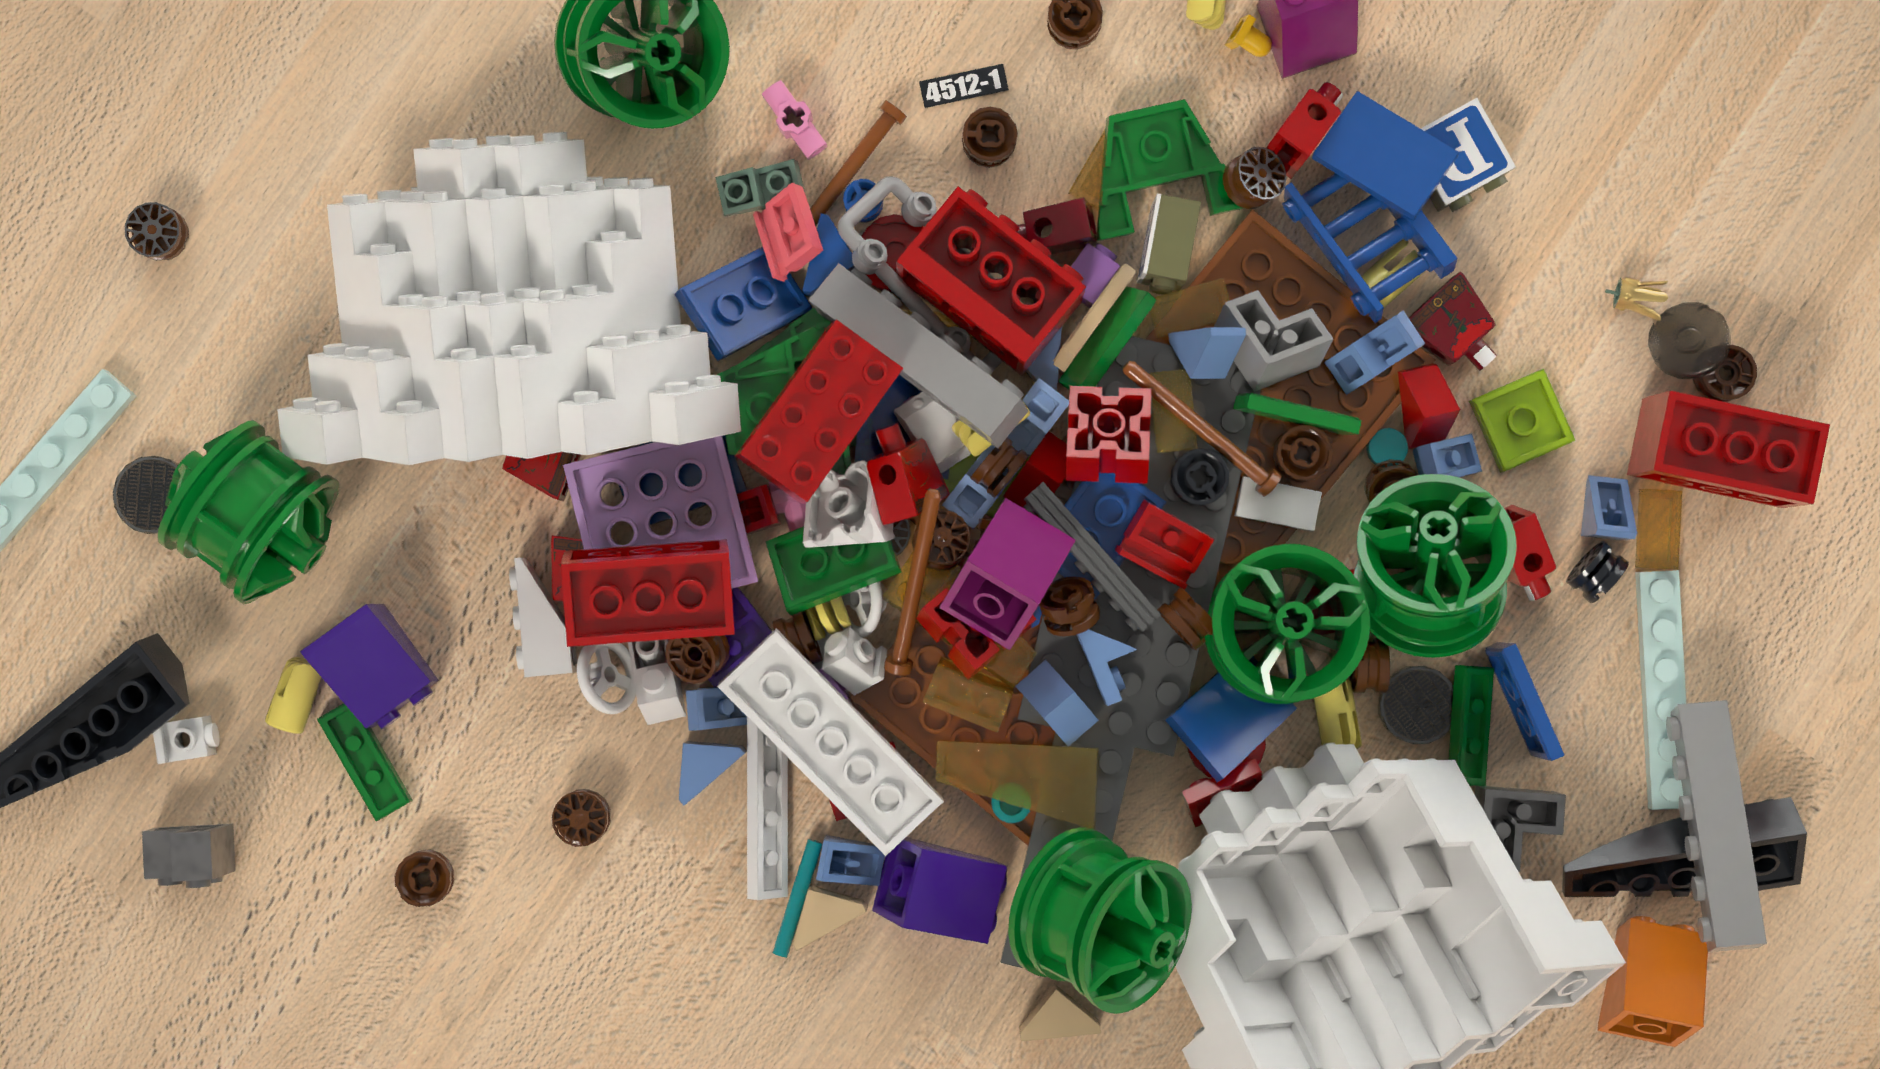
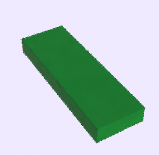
(1108, 338)
(1297, 413)
(1471, 721)
(365, 762)

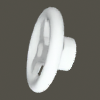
(869, 605)
(601, 675)

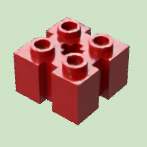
(1108, 434)
(970, 647)

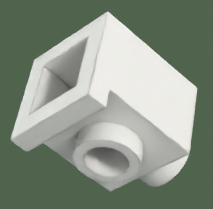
(853, 661)
(203, 739)

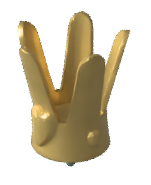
(1633, 290)

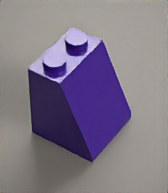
(371, 665)
(940, 890)

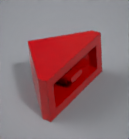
(1426, 405)
(1045, 465)
(758, 509)

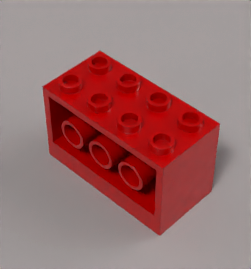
(986, 306)
(819, 412)
(1728, 449)
(647, 592)

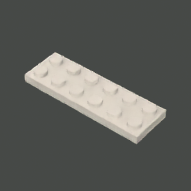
(830, 742)

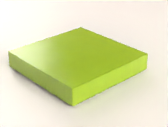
(1522, 420)

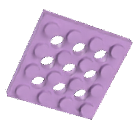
(627, 469)

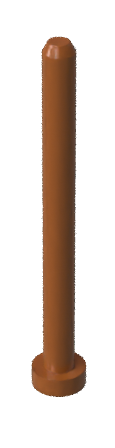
(856, 160)
(1265, 480)
(899, 662)

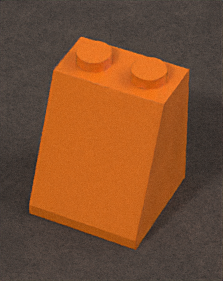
(1660, 986)

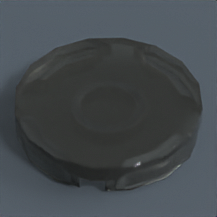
(1689, 340)

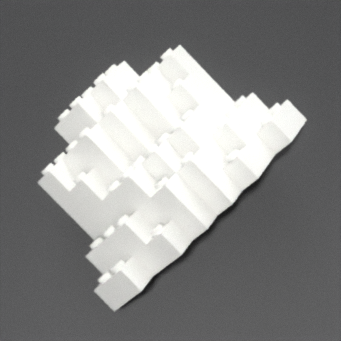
(506, 316)
(1370, 923)

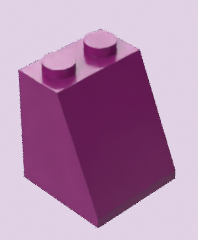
(1309, 32)
(1007, 574)

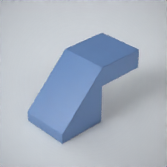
(1374, 352)

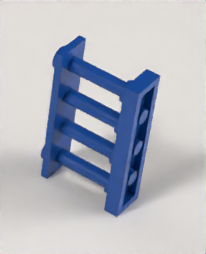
(1432, 254)

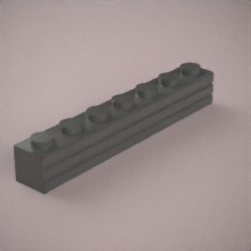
(1094, 560)

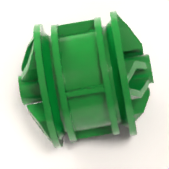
(651, 45)
(248, 512)
(1428, 530)
(1288, 624)
(1100, 919)

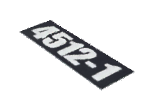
(963, 85)

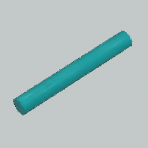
(797, 898)

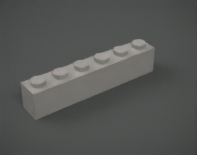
(927, 360)
(1717, 827)

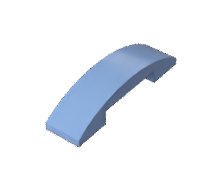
(1045, 407)

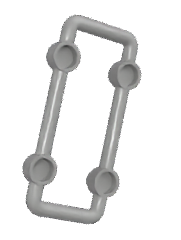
(871, 255)

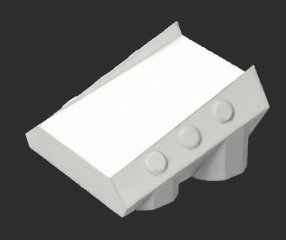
(928, 420)
(845, 511)

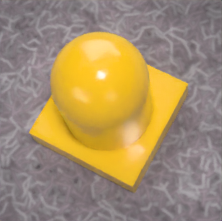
(1249, 38)

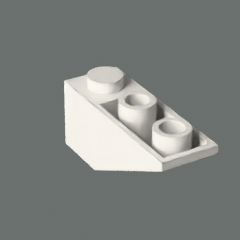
(541, 626)
(655, 684)

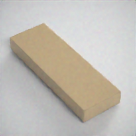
(1094, 317)

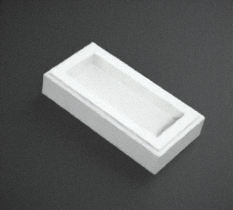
(1283, 506)

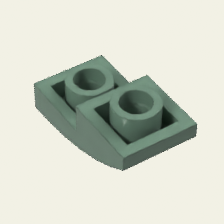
(753, 188)

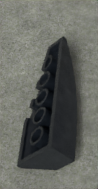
(98, 720)
(1658, 860)

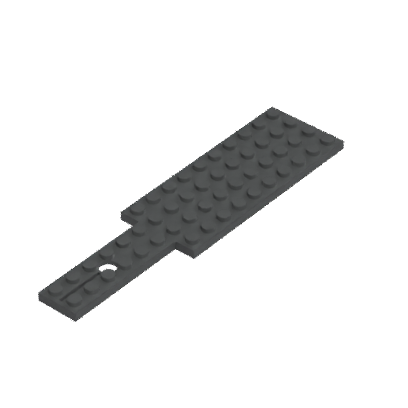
(1163, 665)

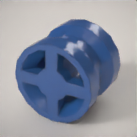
(855, 192)

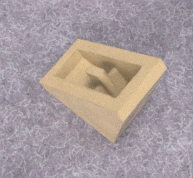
(823, 913)
(1058, 1017)

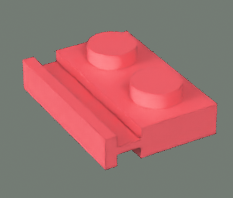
(788, 232)

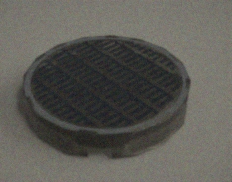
(142, 492)
(1417, 705)

